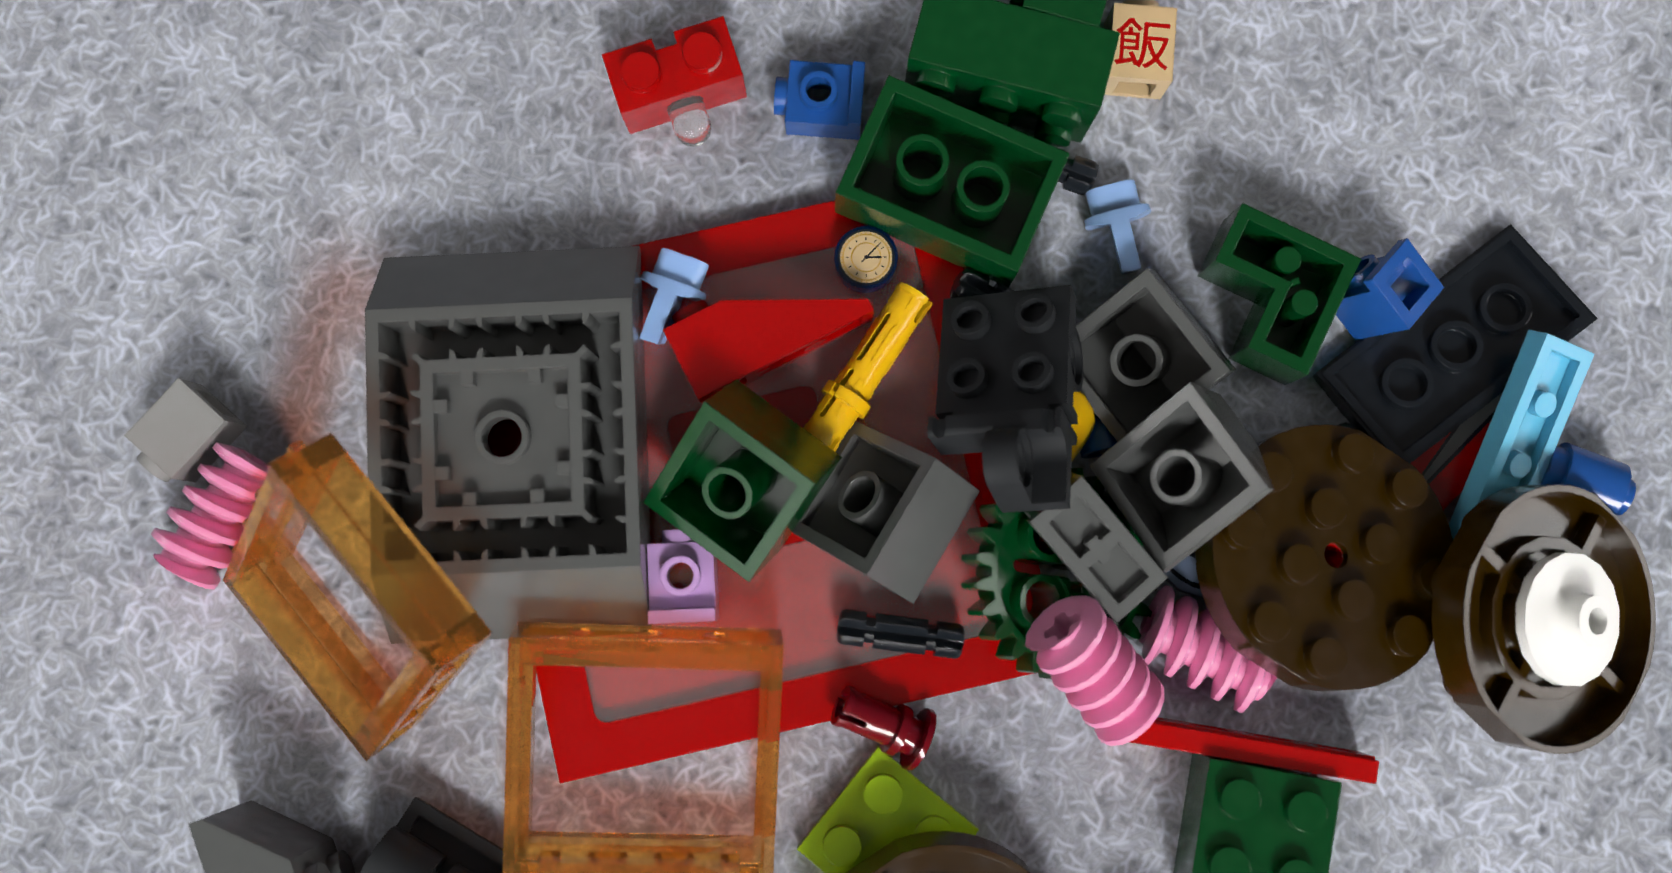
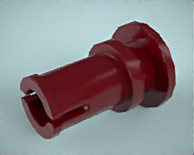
(889, 726)

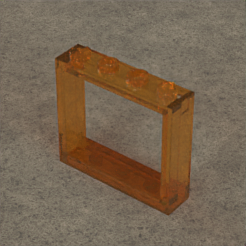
(390, 566)
(638, 647)

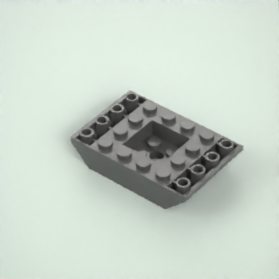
(560, 353)

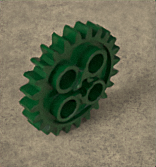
(1005, 590)

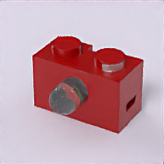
(677, 80)

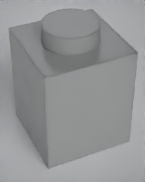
(182, 430)

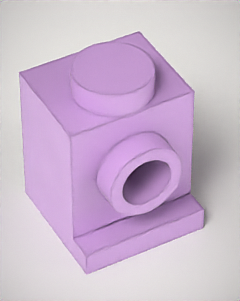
(692, 604)

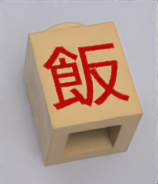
(1144, 48)

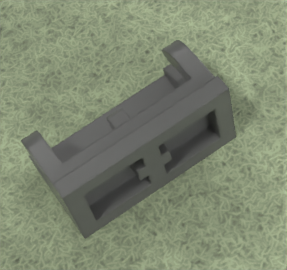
(1098, 550)

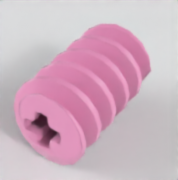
(214, 520)
(1199, 644)
(1096, 669)

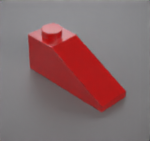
(755, 336)

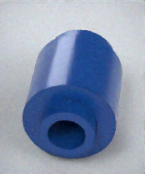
(1594, 473)

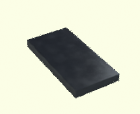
(1459, 353)

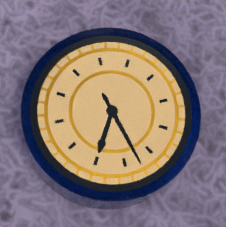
(865, 259)

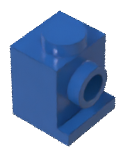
(833, 118)
(1388, 292)

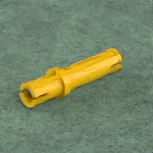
(871, 360)

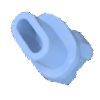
(1115, 207)
(675, 278)

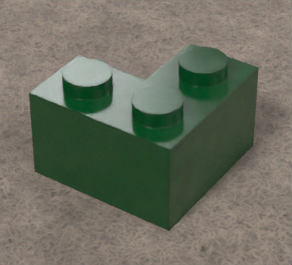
(1292, 285)

